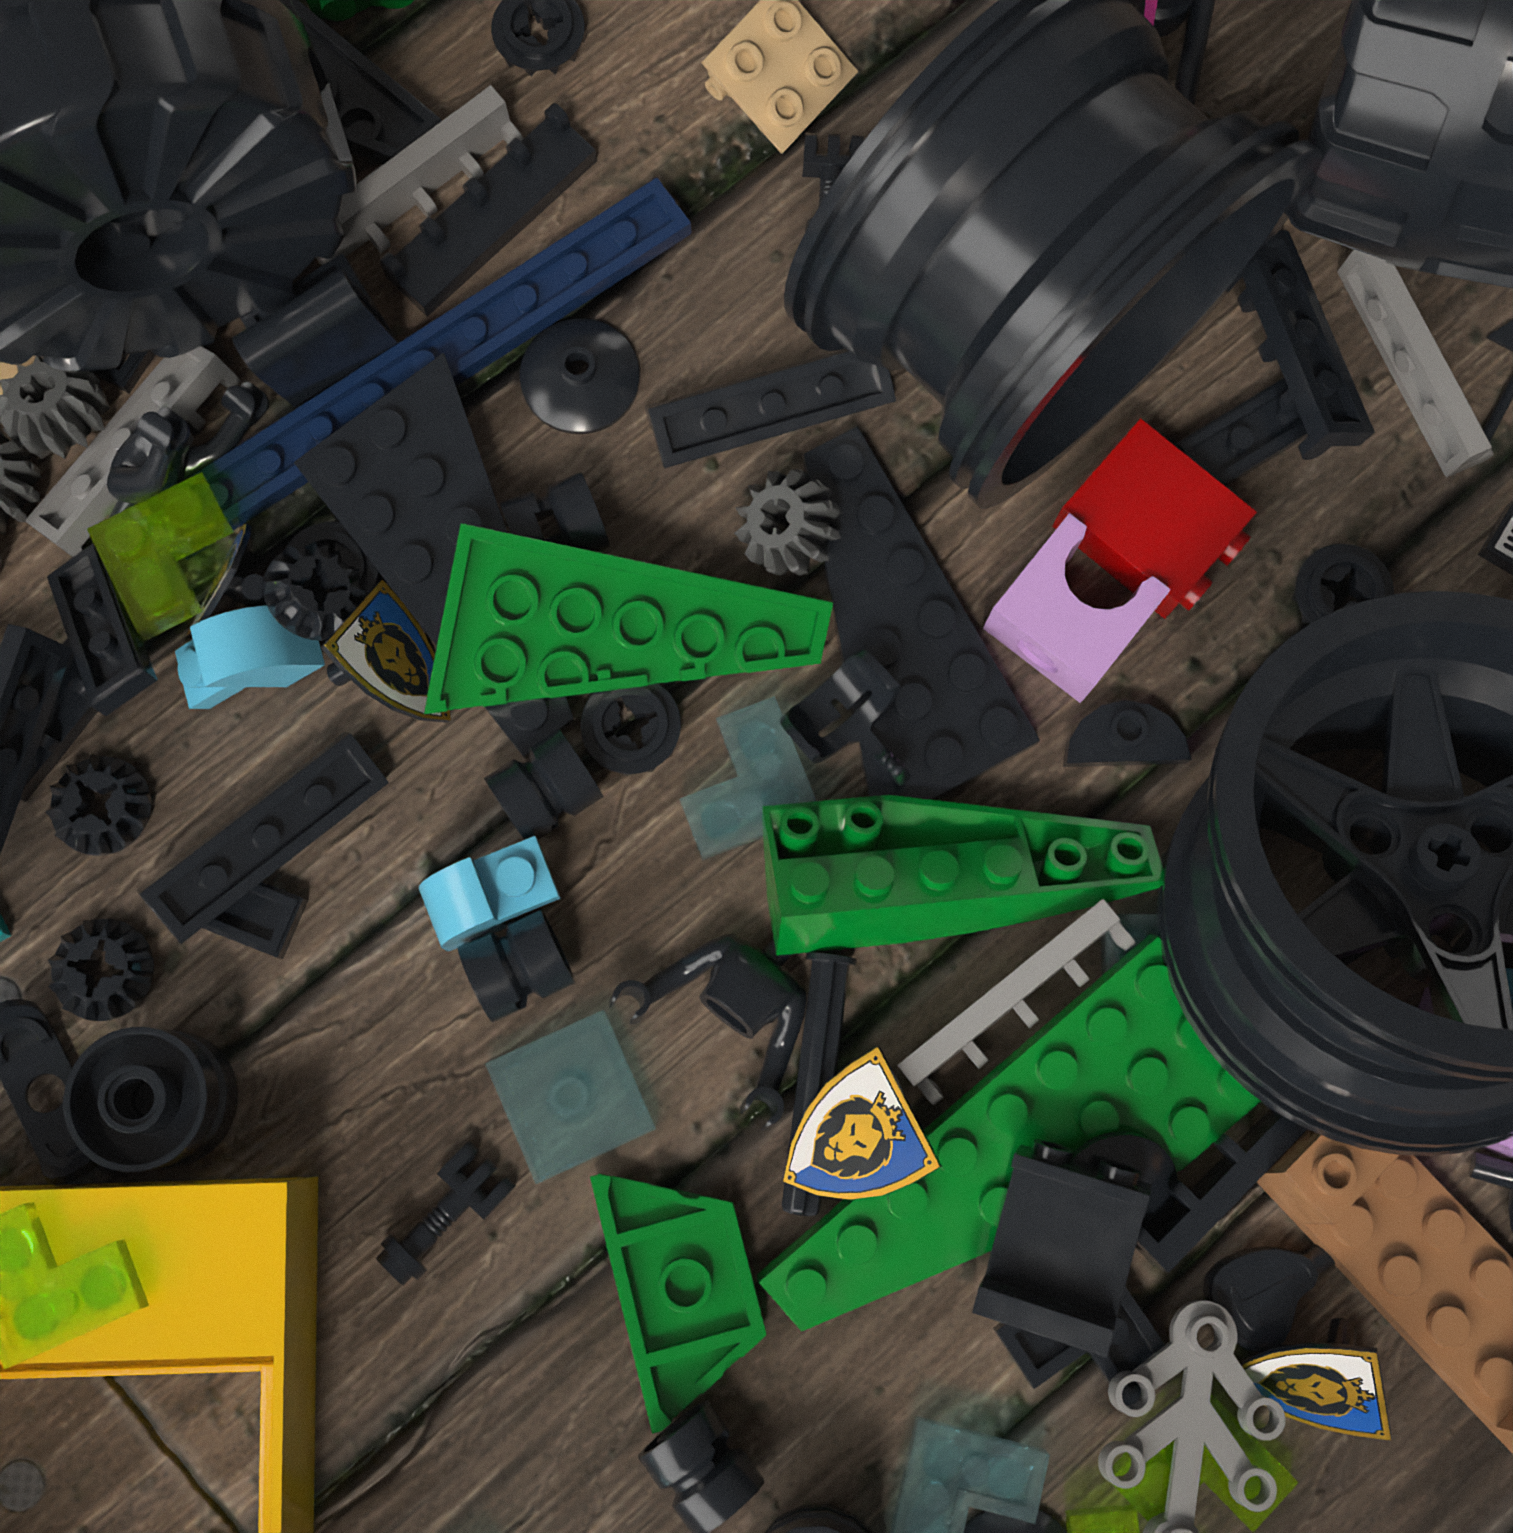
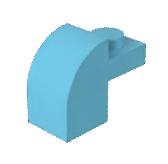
(242, 652)
(487, 891)

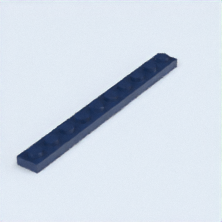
(469, 335)

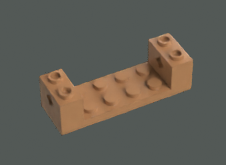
(1412, 1259)

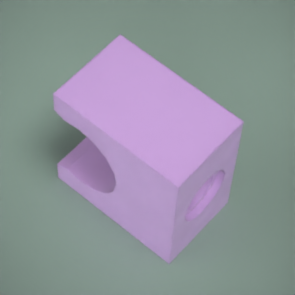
(1057, 631)

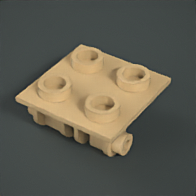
(778, 69)

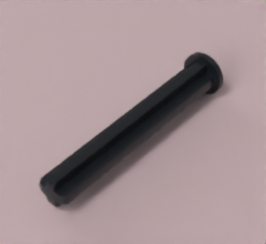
(818, 1053)

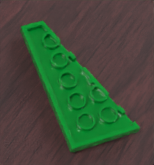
(575, 621)

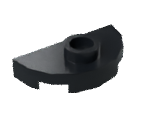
(1126, 735)

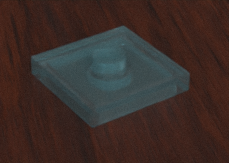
(570, 1096)

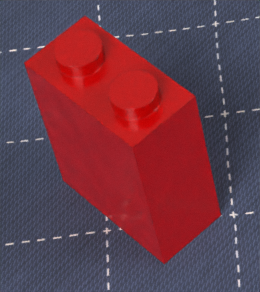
(1158, 517)

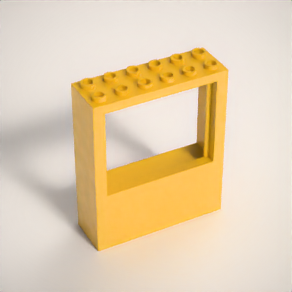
(225, 1291)

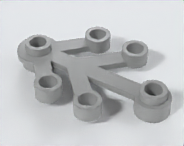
(1192, 1418)

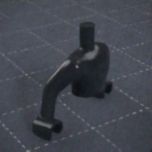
(161, 453)
(746, 993)

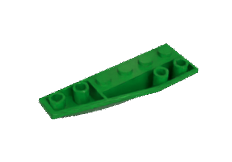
(937, 869)

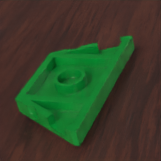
(679, 1288)

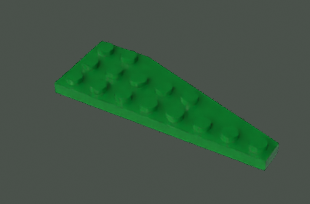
(1097, 1068)

